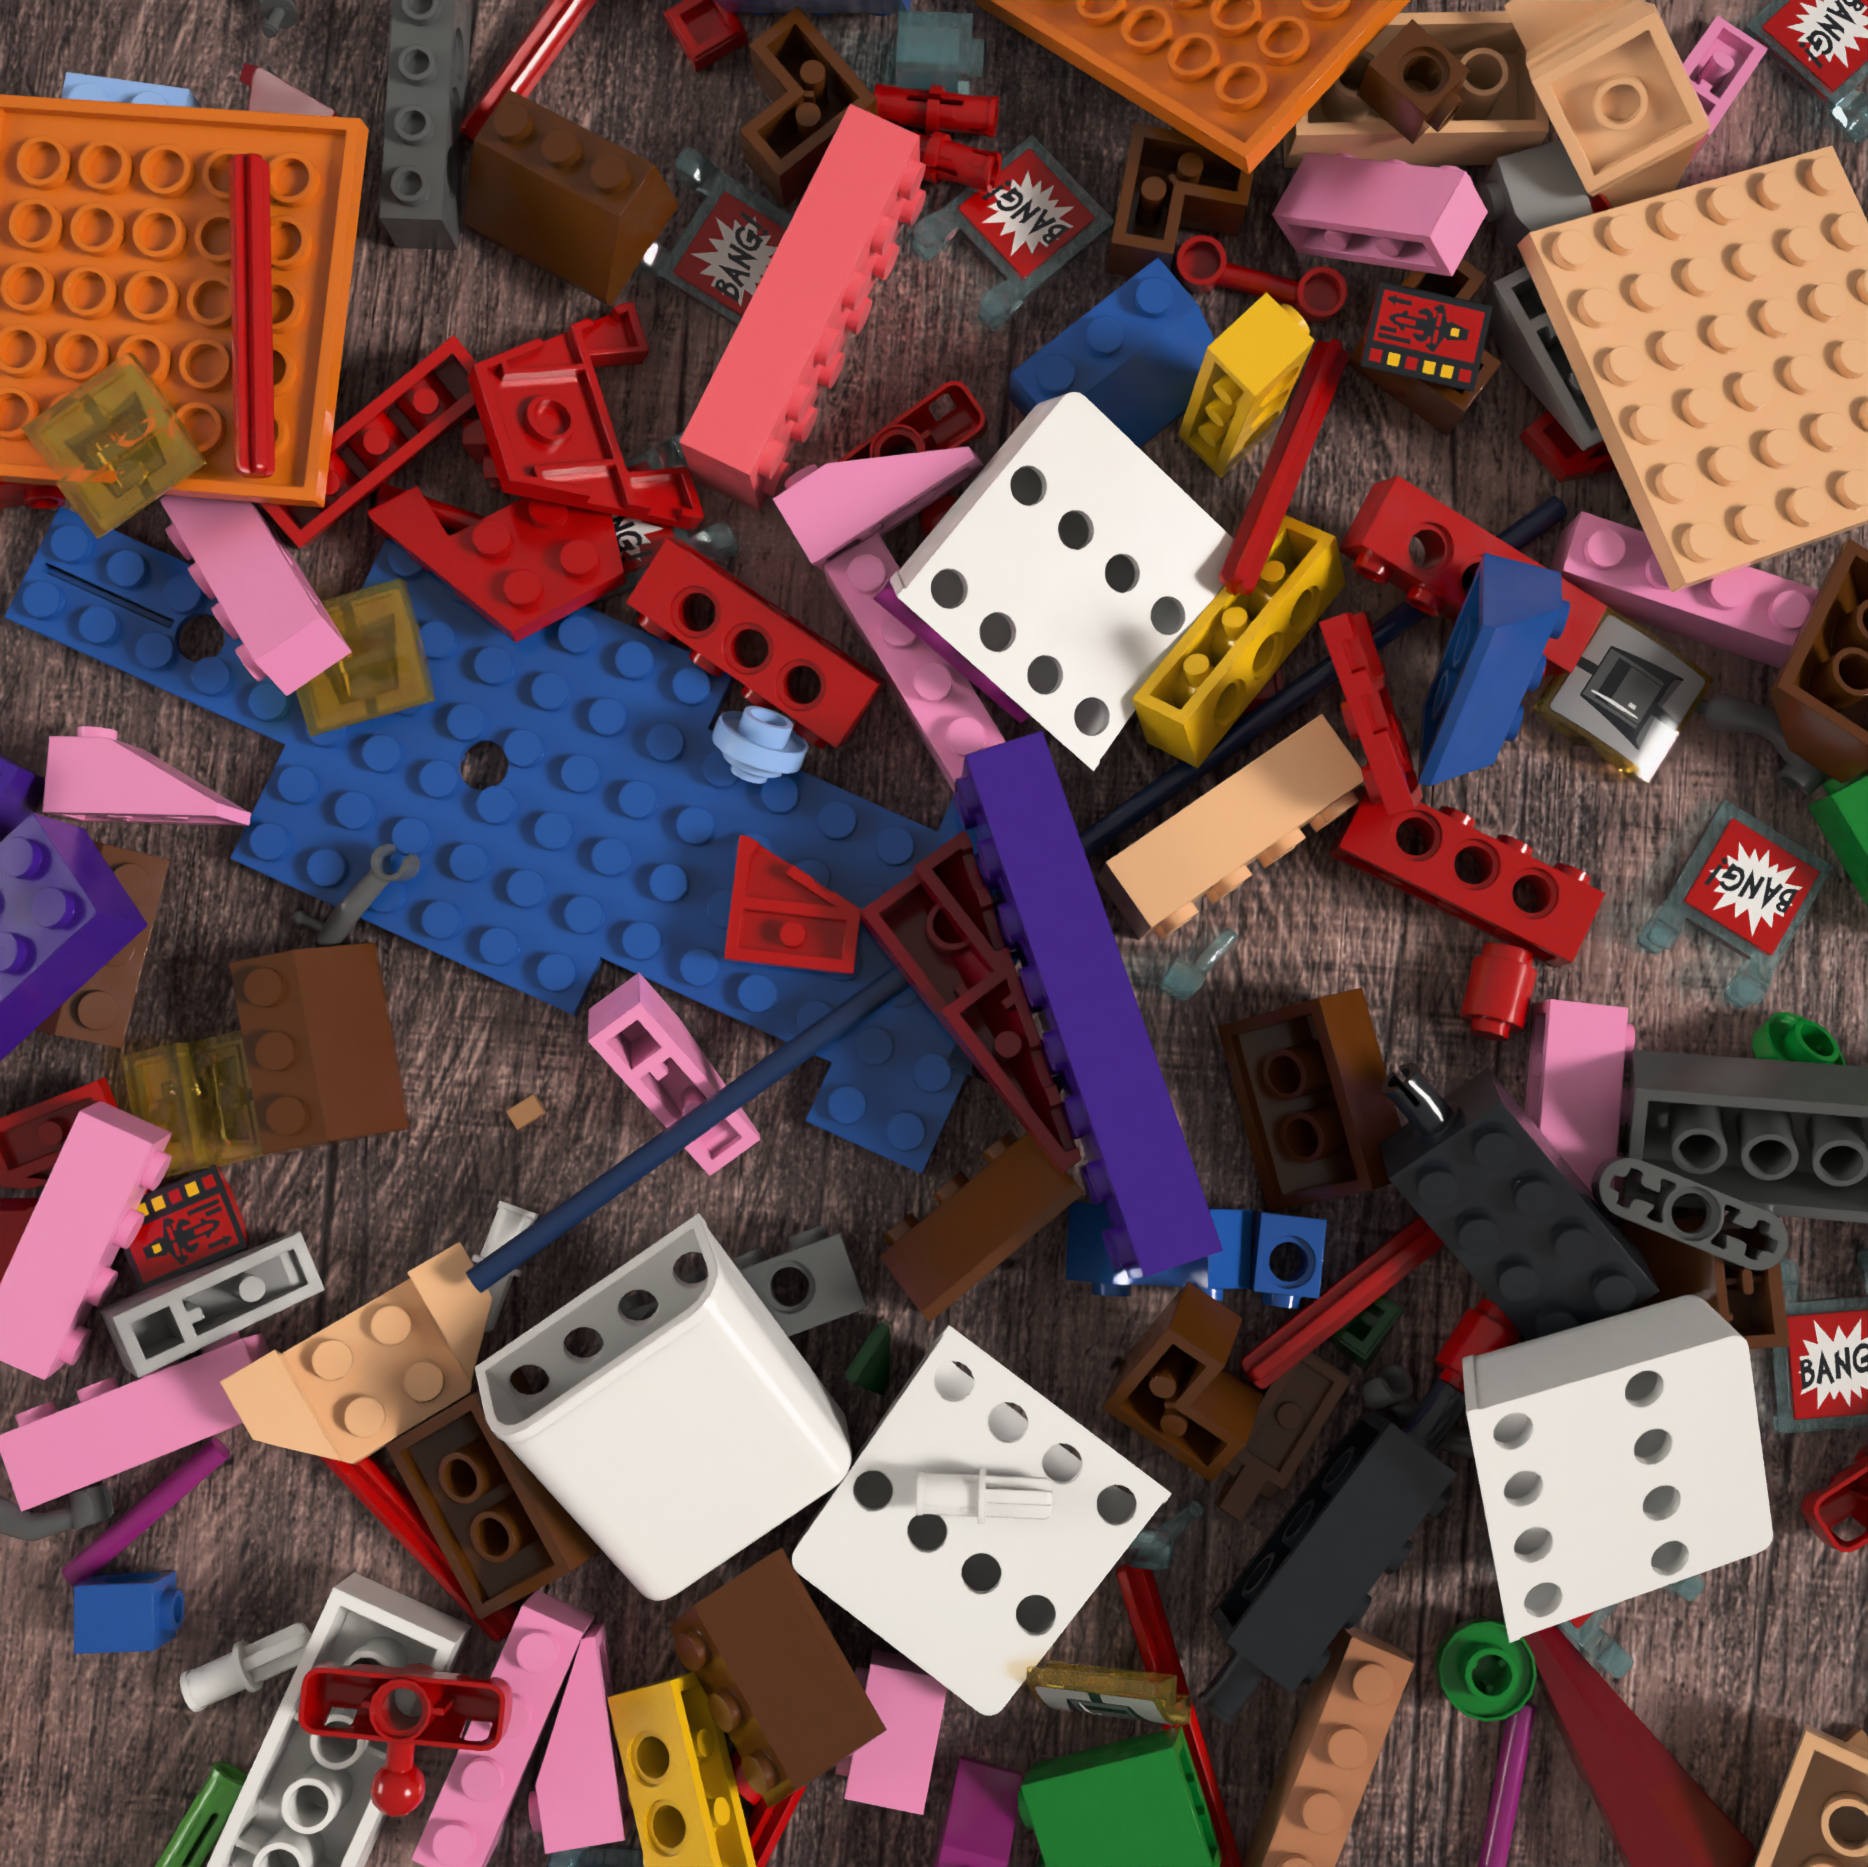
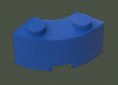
(1211, 1274)

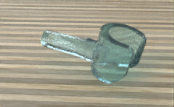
(1184, 979)
(1157, 1544)
(595, 1858)

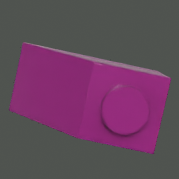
(979, 1816)

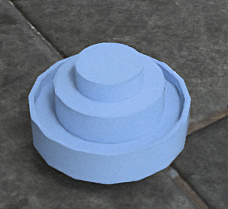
(759, 744)

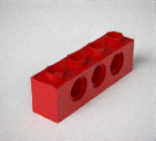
(386, 439)
(1452, 544)
(665, 600)
(1563, 892)

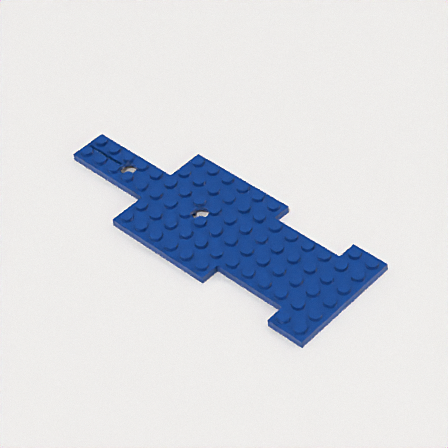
(589, 850)

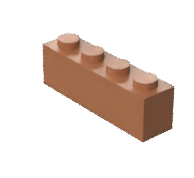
(1331, 1754)

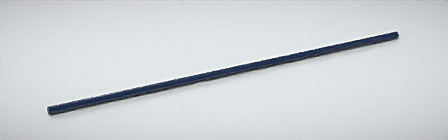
(892, 982)

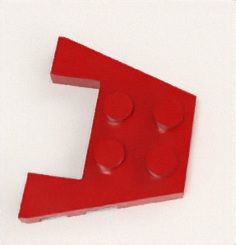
(555, 432)
(516, 564)
(1370, 712)

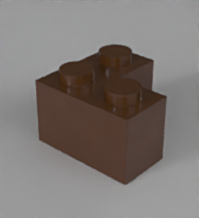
(810, 99)
(1168, 186)
(1433, 402)
(1177, 1385)

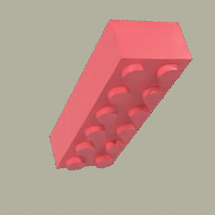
(806, 309)

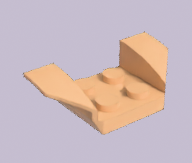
(1612, 92)
(372, 1369)

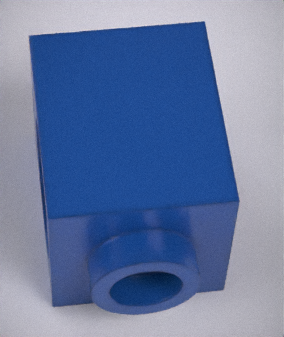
(1309, 1239)
(126, 1612)

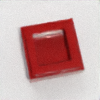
(705, 31)

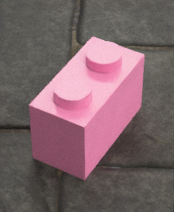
(898, 1763)

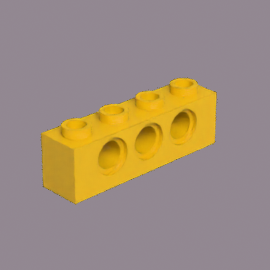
(1245, 383)
(1239, 645)
(679, 1776)

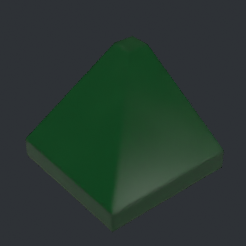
(1367, 1332)
(872, 1362)

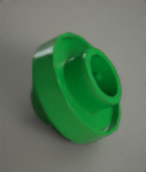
(1795, 1039)
(1483, 1670)

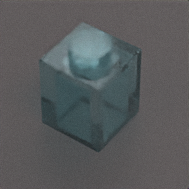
(937, 51)

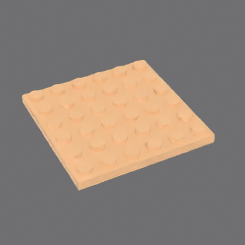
(1723, 357)

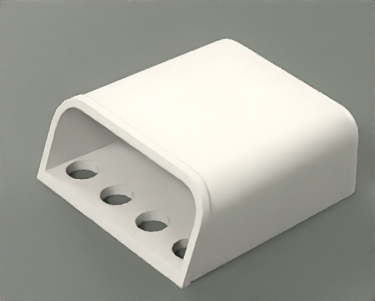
(1068, 571)
(683, 1424)
(1616, 1459)
(958, 1593)

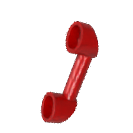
(1203, 267)

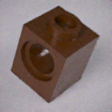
(1420, 58)

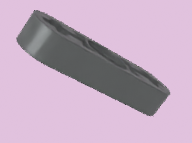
(1740, 1213)

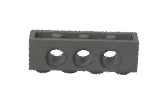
(423, 123)
(822, 1258)

